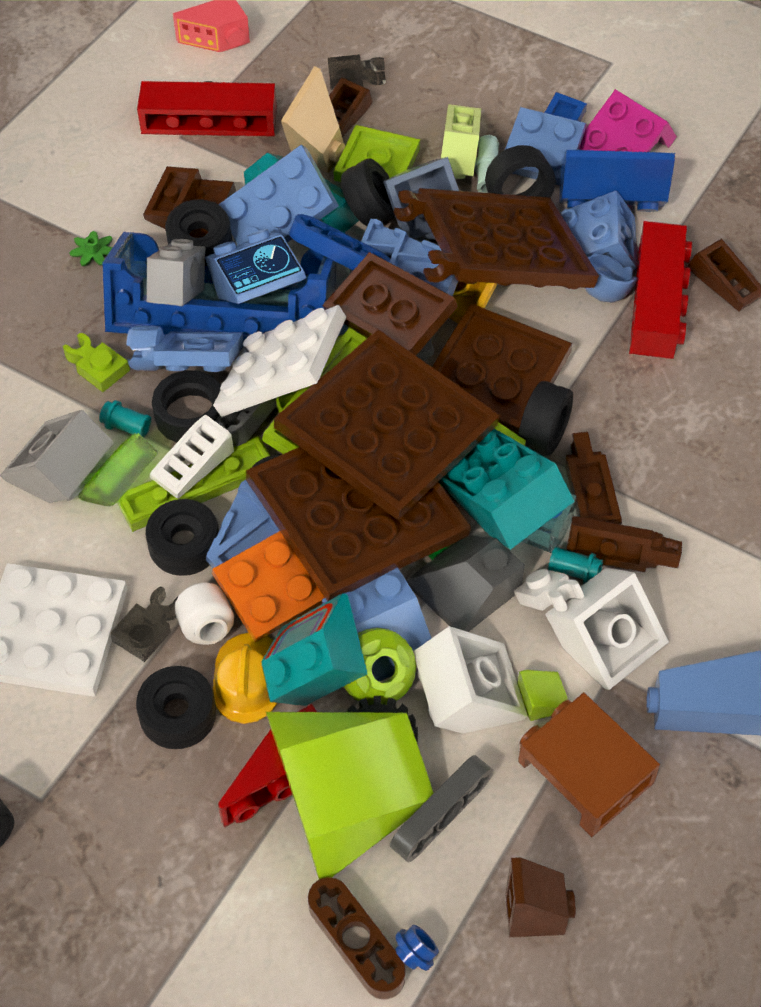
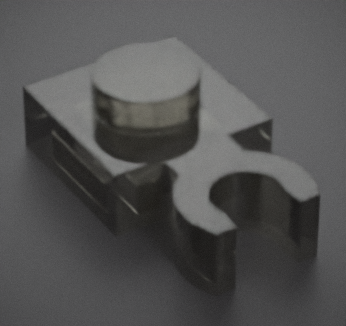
(144, 628)

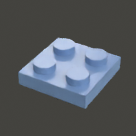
(549, 135)

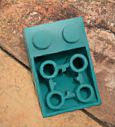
(507, 488)

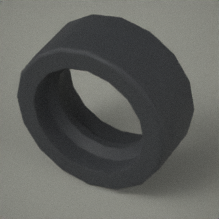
(517, 158)
(177, 386)

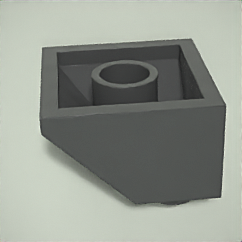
(468, 581)

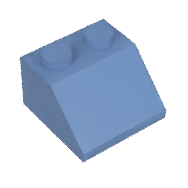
(389, 605)

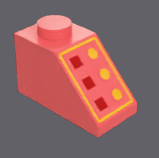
(212, 25)

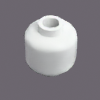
(204, 613)

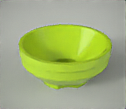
(379, 643)

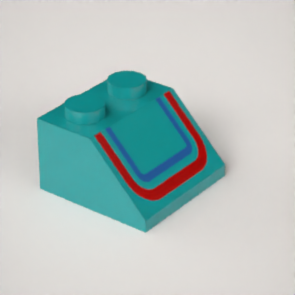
(314, 655)

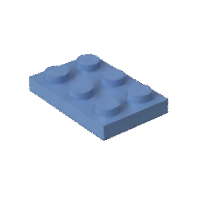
(279, 195)

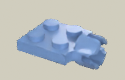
(182, 349)

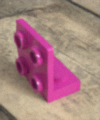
(626, 127)

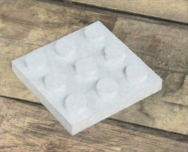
(280, 360)
(56, 628)

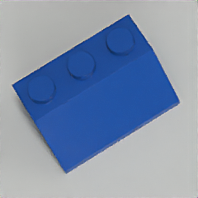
(639, 177)

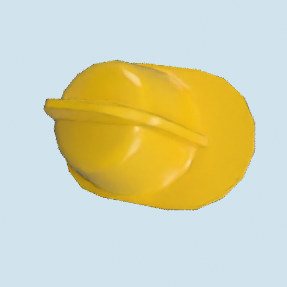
(240, 680)

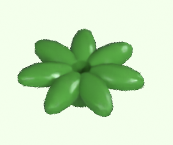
(91, 248)

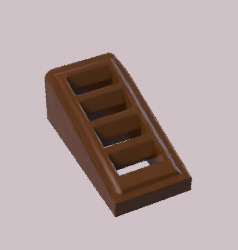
(352, 92)
(727, 261)

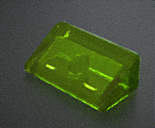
(119, 471)

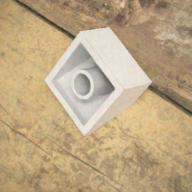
(610, 627)
(468, 682)

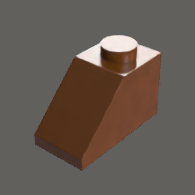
(537, 900)

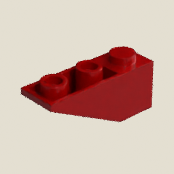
(257, 783)

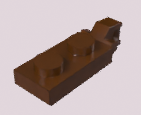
(591, 482)
(623, 545)

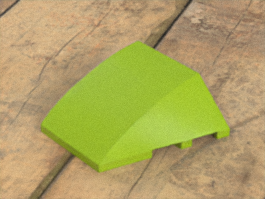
(349, 779)

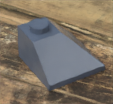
(429, 175)

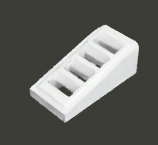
(203, 435)

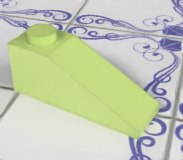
(461, 139)

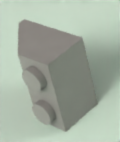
(59, 458)

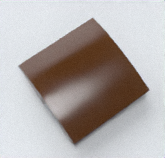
(183, 185)

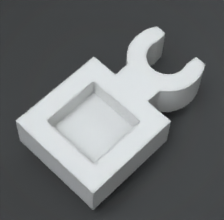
(548, 588)

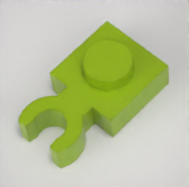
(97, 365)

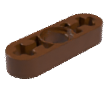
(385, 957)

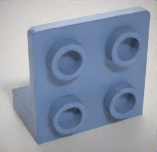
(605, 227)

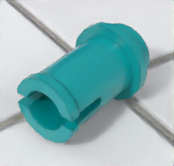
(116, 416)
(575, 564)

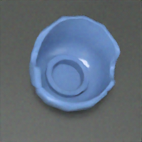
(613, 279)

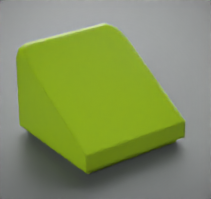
(540, 692)

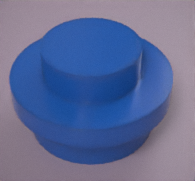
(416, 948)

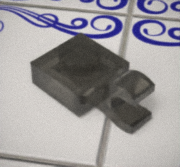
(355, 70)

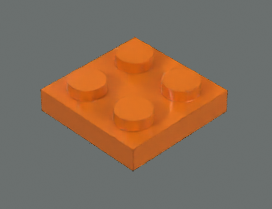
(267, 586)

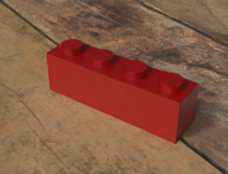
(207, 108)
(658, 290)

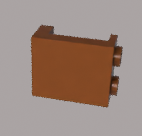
(589, 761)

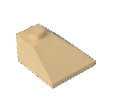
(313, 122)

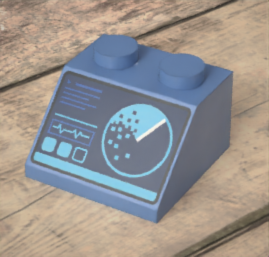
(253, 267)

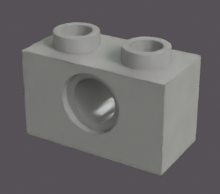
(175, 273)

